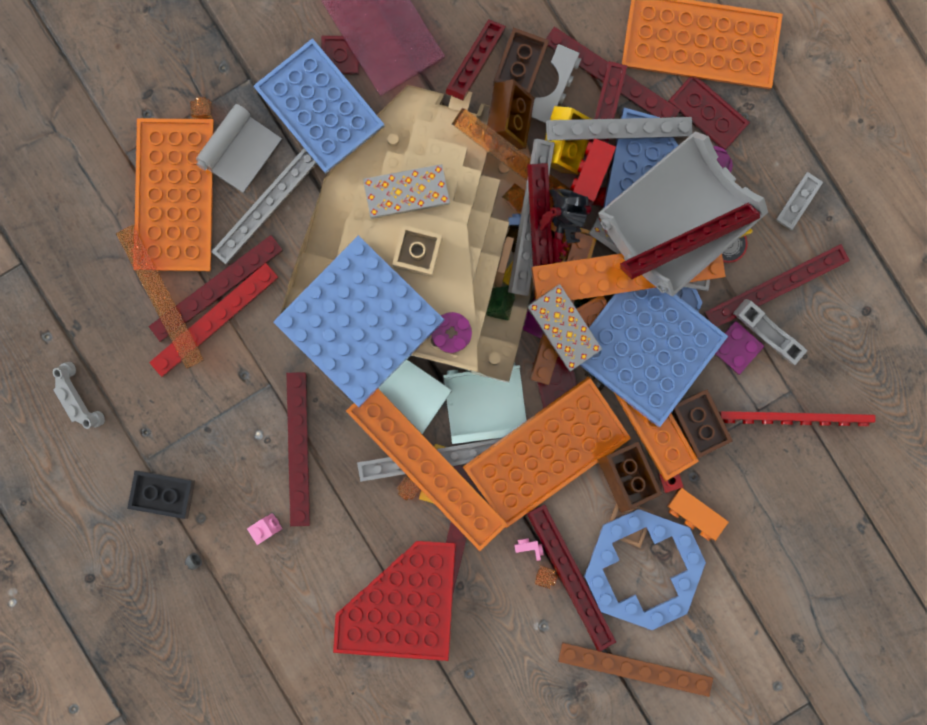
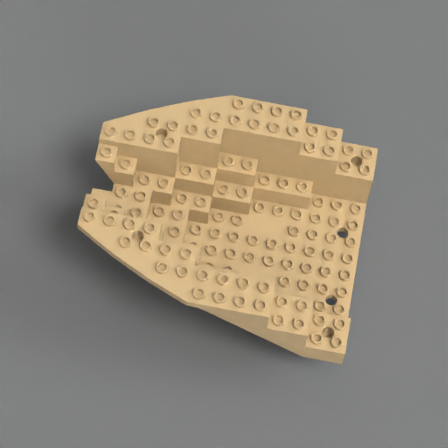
(440, 251)

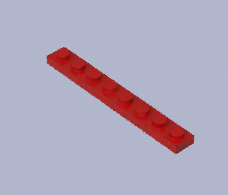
(218, 316)
(804, 418)

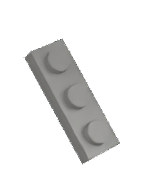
(799, 201)

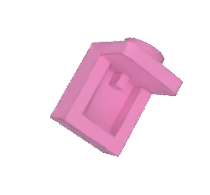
(264, 528)
(525, 545)

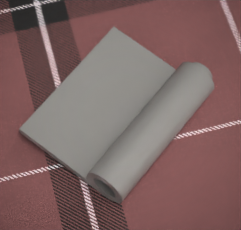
(238, 149)

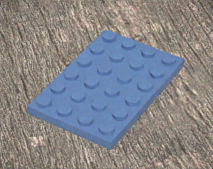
(319, 106)

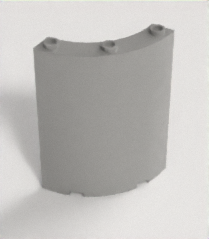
(672, 199)

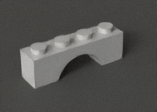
(564, 61)
(768, 331)

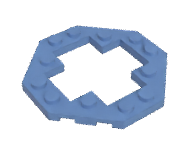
(630, 608)

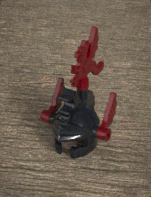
(567, 214)

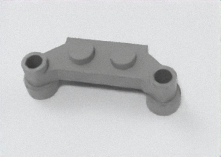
(71, 400)

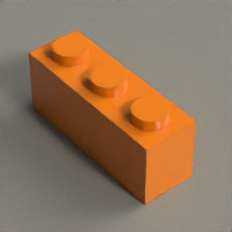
(696, 515)

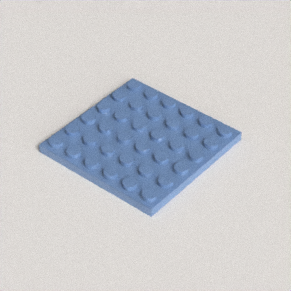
(358, 321)
(651, 349)

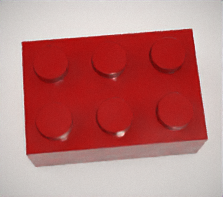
(593, 169)

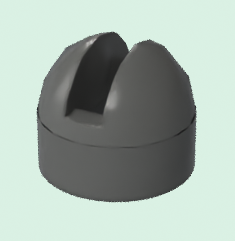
(193, 561)

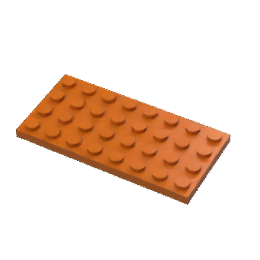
(703, 41)
(174, 193)
(547, 452)

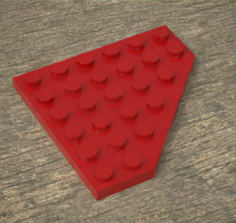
(404, 608)

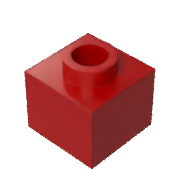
(666, 487)

